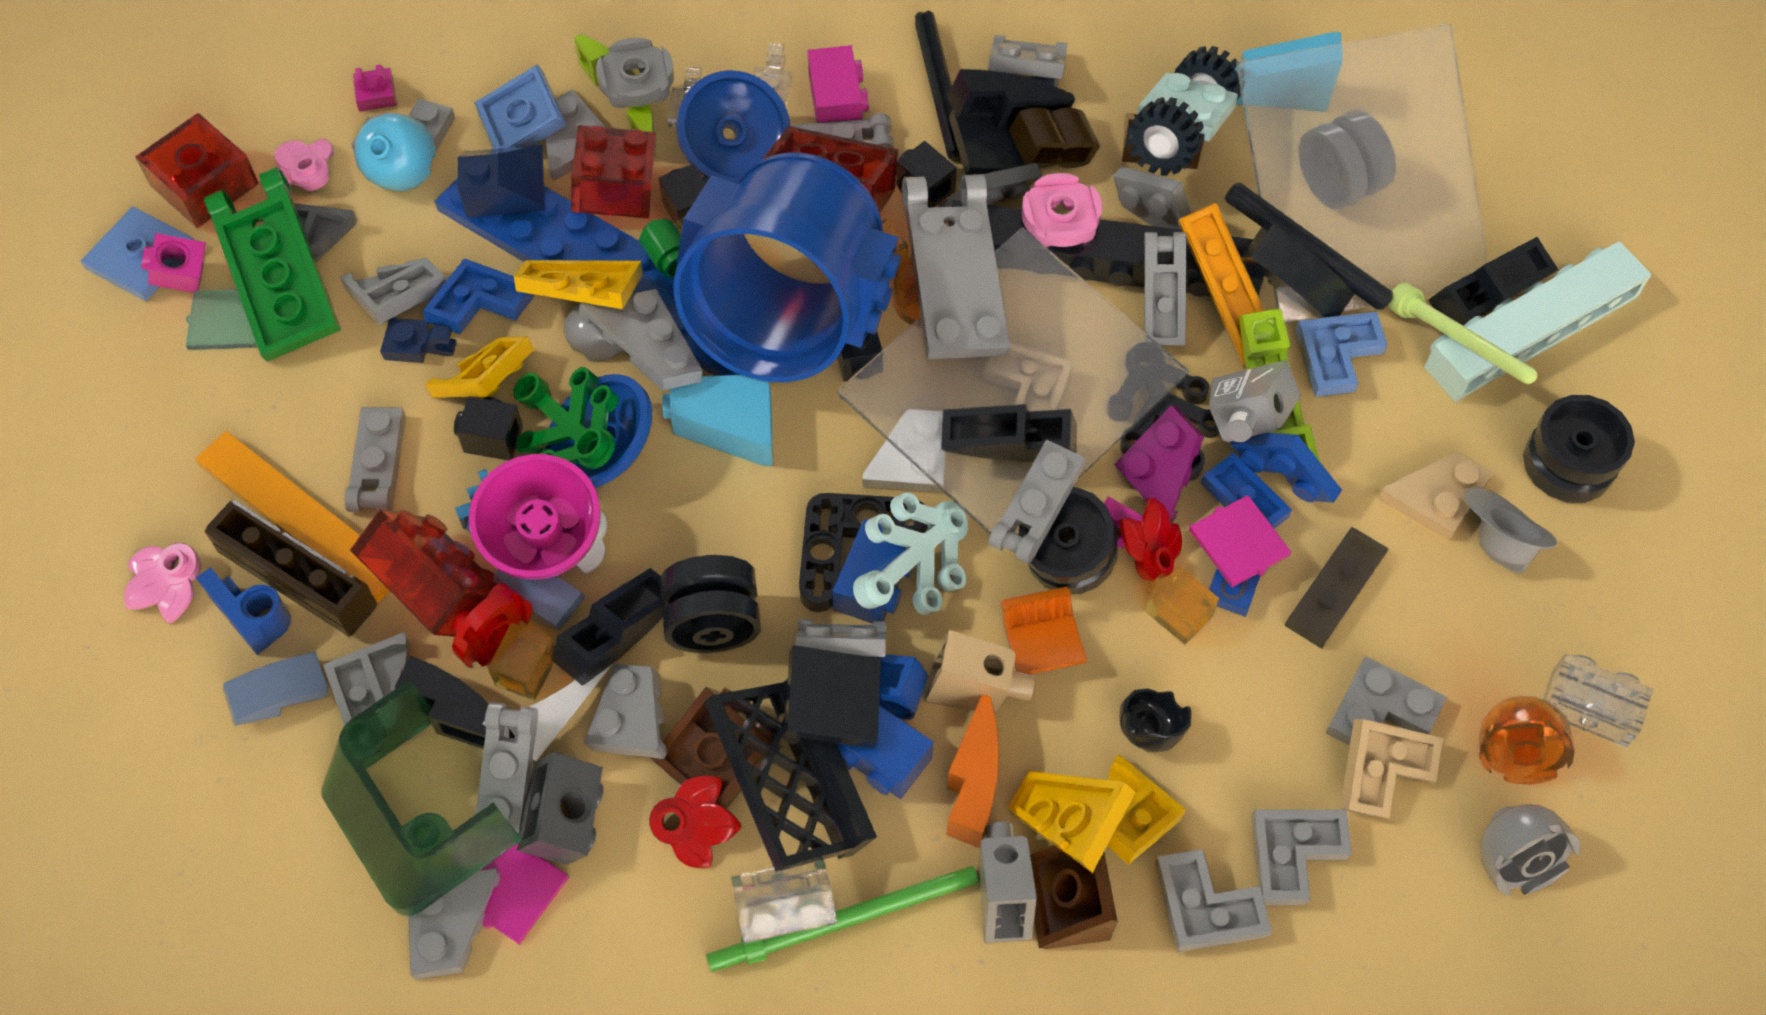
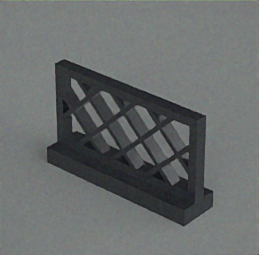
(816, 764)

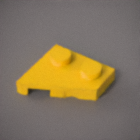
(484, 370)

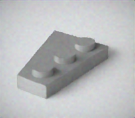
(649, 337)

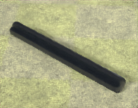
(938, 77)
(1264, 213)

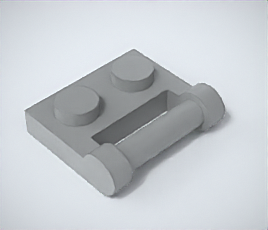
(1027, 58)
(849, 639)

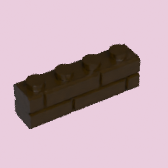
(291, 568)

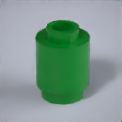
(661, 243)

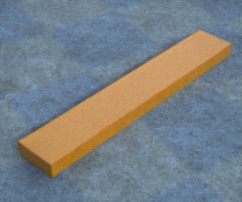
(285, 506)

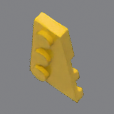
(580, 280)
(1072, 812)

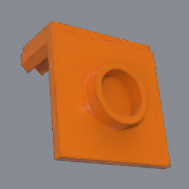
(1043, 631)

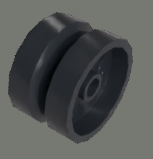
(1578, 448)
(1086, 559)
(710, 604)

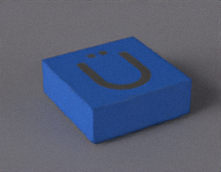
(1236, 598)

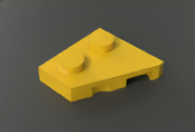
(1147, 816)

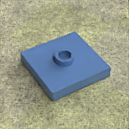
(521, 111)
(121, 251)

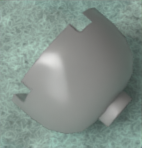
(1526, 848)

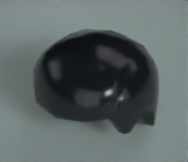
(1153, 720)

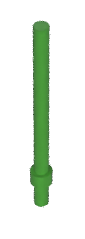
(757, 950)

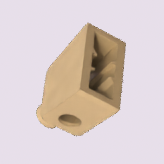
(974, 667)

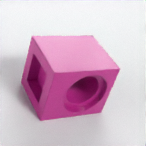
(182, 278)

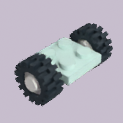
(1184, 110)

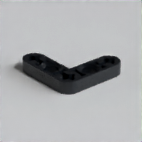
(841, 524)

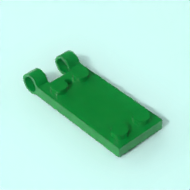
(274, 268)

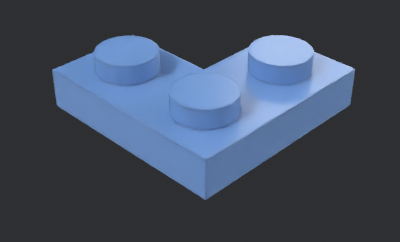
(1332, 342)

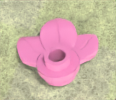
(305, 164)
(160, 583)

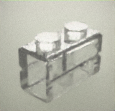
(1599, 699)
(783, 901)

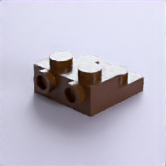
(697, 750)

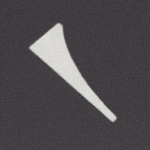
(556, 711)

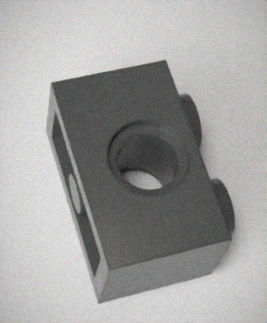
(544, 826)

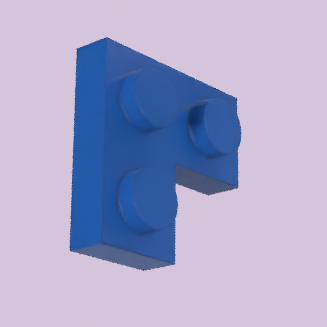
(473, 288)
(1292, 459)
(1234, 480)

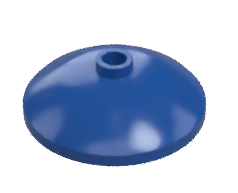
(732, 102)
(627, 423)

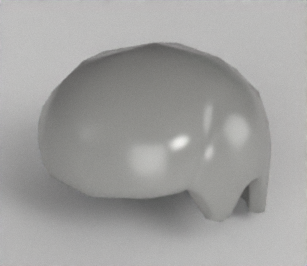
(588, 338)

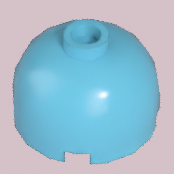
(394, 151)

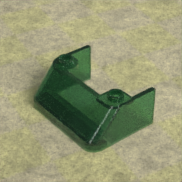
(425, 856)

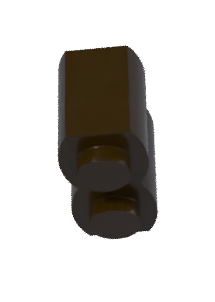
(1054, 137)

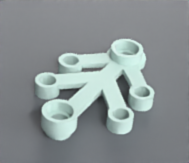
(946, 526)

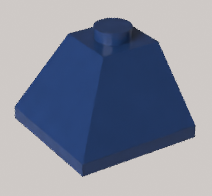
(502, 181)

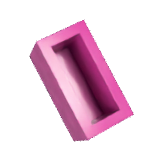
(835, 84)

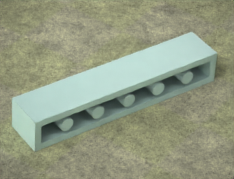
(1540, 317)

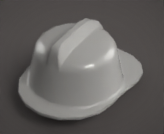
(1506, 531)

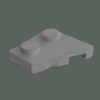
(562, 143)
(1152, 197)
(444, 931)

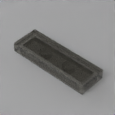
(1336, 587)

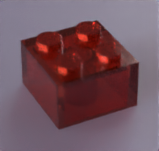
(194, 164)
(613, 171)

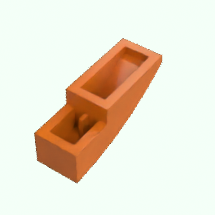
(975, 776)

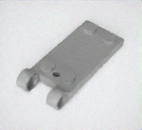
(956, 272)

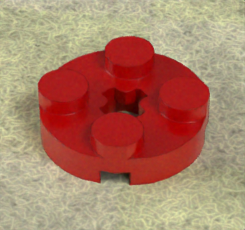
(484, 627)

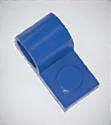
(245, 606)
(901, 685)

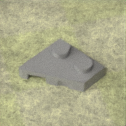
(395, 288)
(367, 674)
(629, 714)

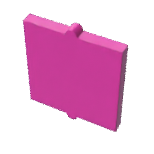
(1239, 541)
(522, 894)

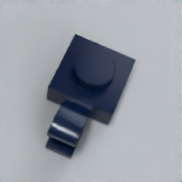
(411, 340)

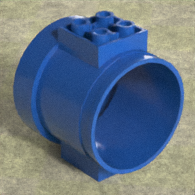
(754, 314)

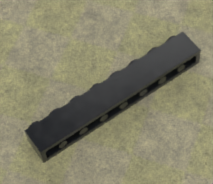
(1114, 252)

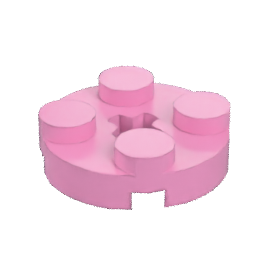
(1058, 229)

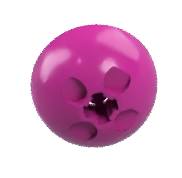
(532, 496)

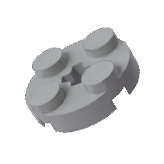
(636, 90)

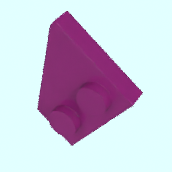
(1163, 459)

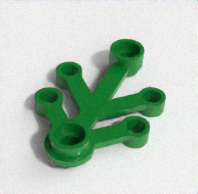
(592, 445)

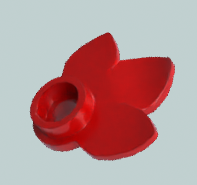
(1153, 541)
(700, 821)

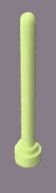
(1410, 303)

